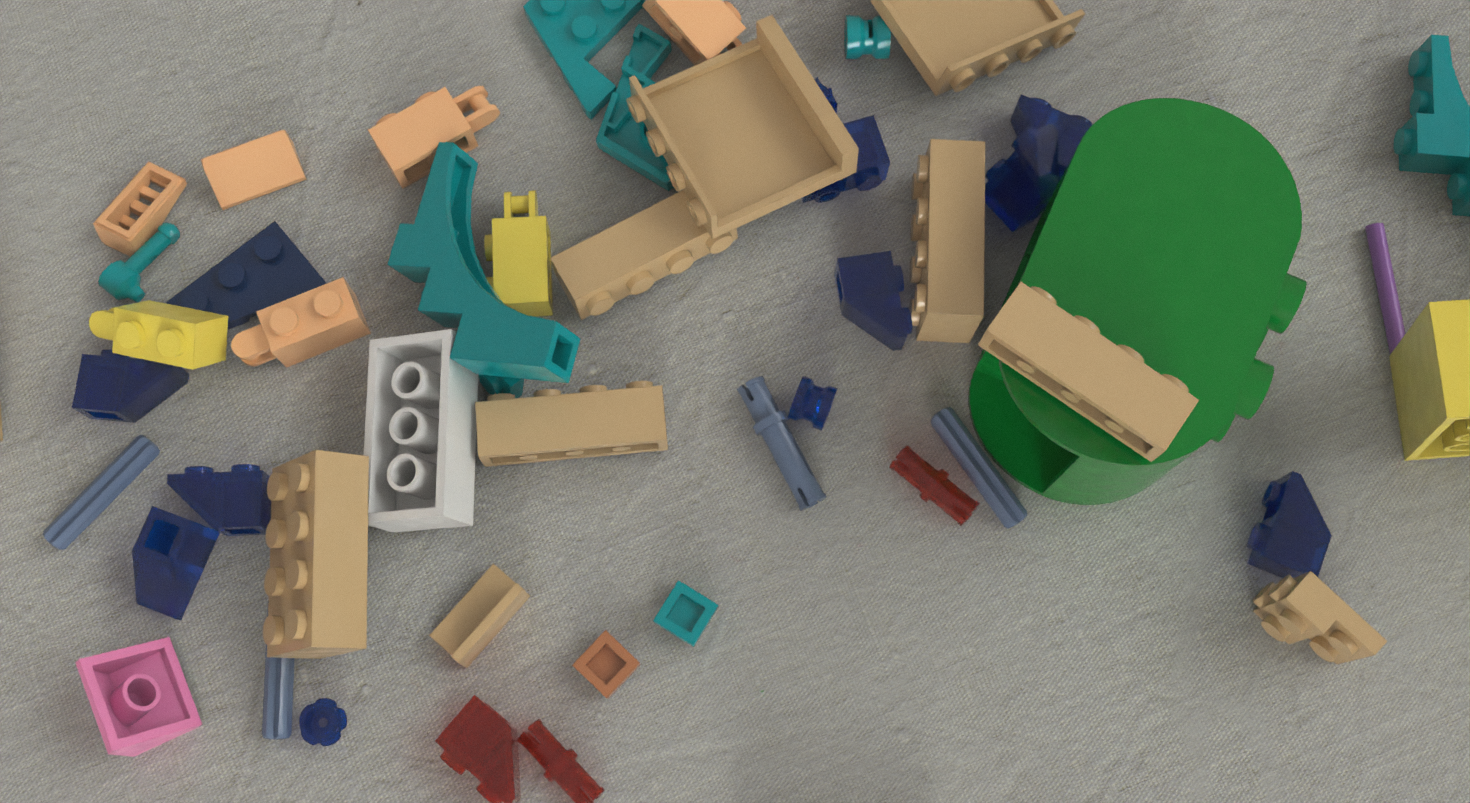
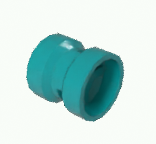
(857, 37)

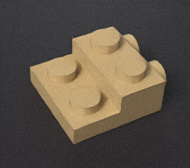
(1310, 609)

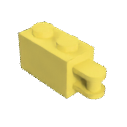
(521, 257)
(163, 333)

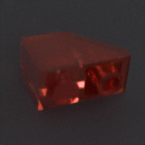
(487, 748)

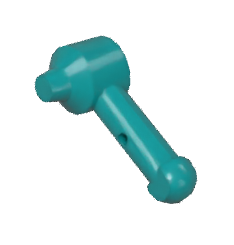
(123, 278)

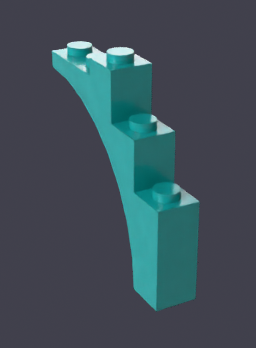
(1439, 130)
(456, 292)

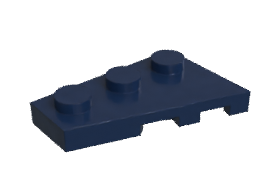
(252, 278)

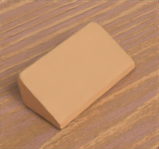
(253, 169)

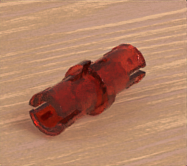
(934, 485)
(560, 764)

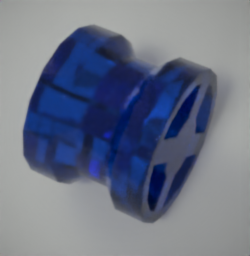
(812, 403)

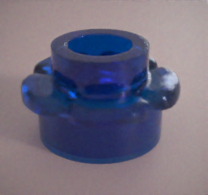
(310, 718)

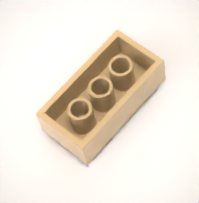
(949, 241)
(317, 556)

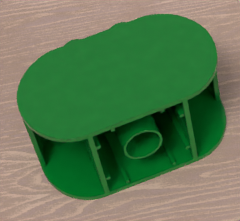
(1171, 244)

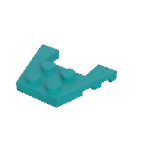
(574, 34)
(619, 132)

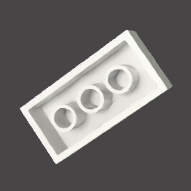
(419, 434)

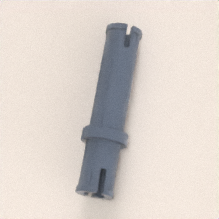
(786, 452)

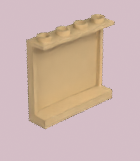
(972, 38)
(745, 131)

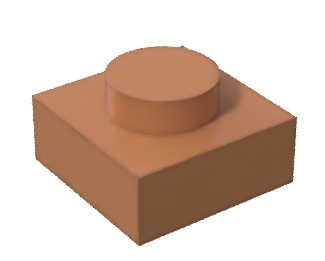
(606, 664)

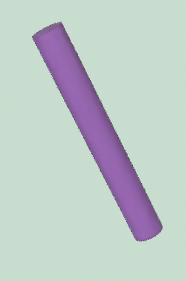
(1385, 284)

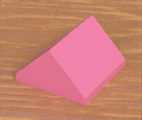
(138, 696)

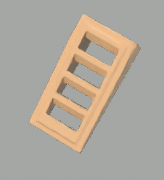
(127, 234)

